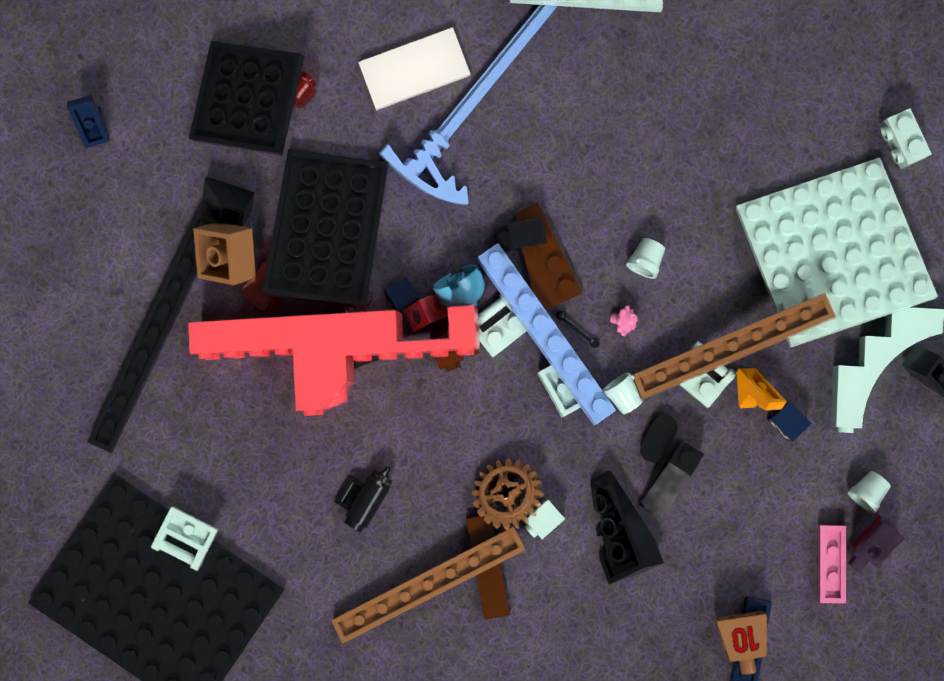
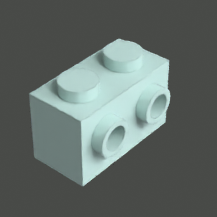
(904, 139)

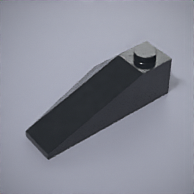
(626, 539)

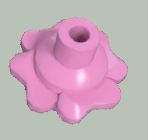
(625, 320)

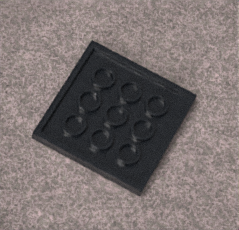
(246, 97)

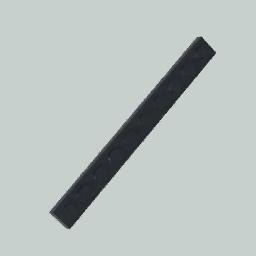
(148, 342)

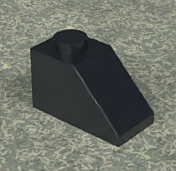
(926, 368)

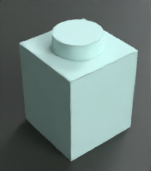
(545, 521)

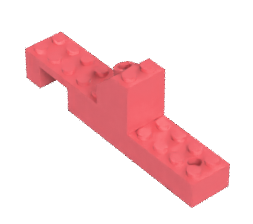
(328, 346)

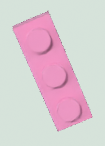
(831, 563)

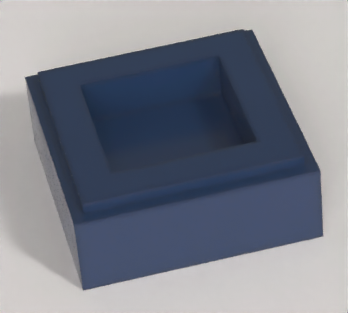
(402, 293)

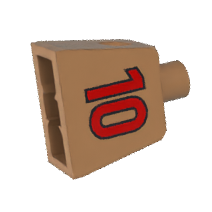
(743, 638)

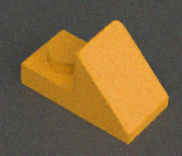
(756, 390)

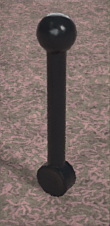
(594, 342)

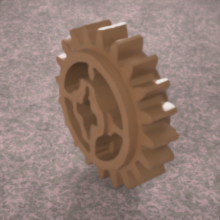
(517, 492)

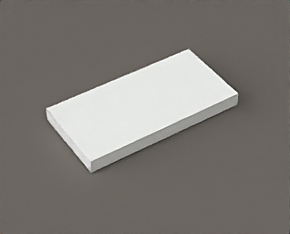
(414, 68)

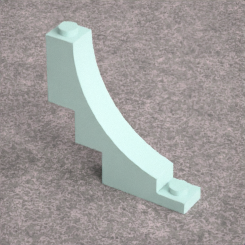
(854, 383)

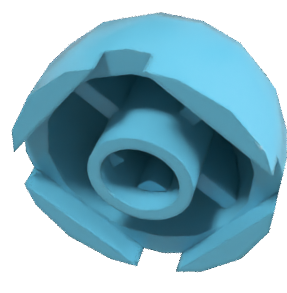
(461, 288)

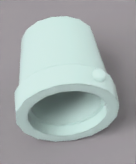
(646, 258)
(623, 393)
(869, 491)

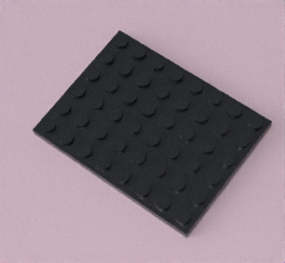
(148, 605)

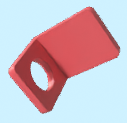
(429, 309)

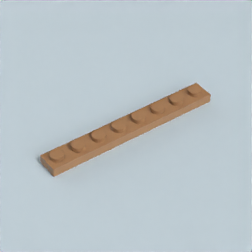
(734, 346)
(428, 585)

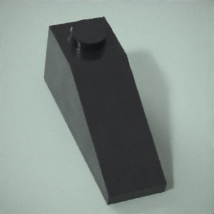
(671, 478)

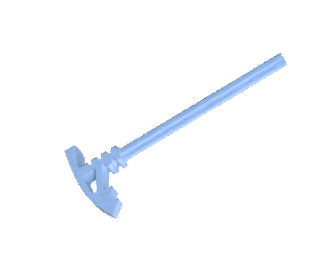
(439, 138)

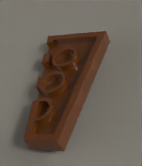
(547, 266)

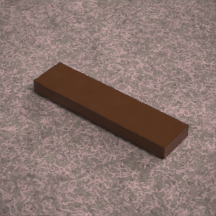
(490, 581)

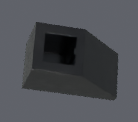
(227, 202)

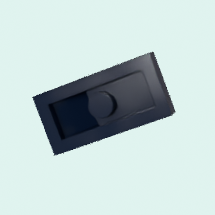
(88, 121)

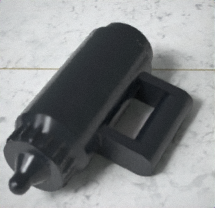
(367, 500)

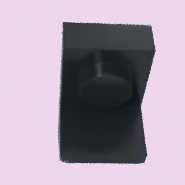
(520, 235)

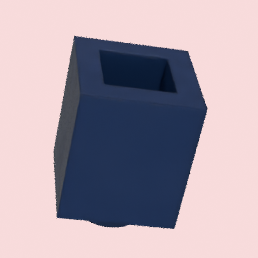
(789, 421)

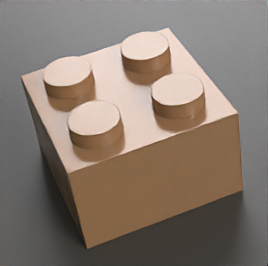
(224, 253)

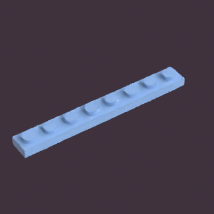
(546, 334)

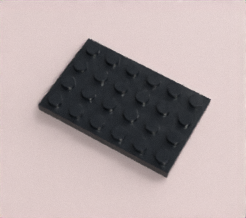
(326, 229)

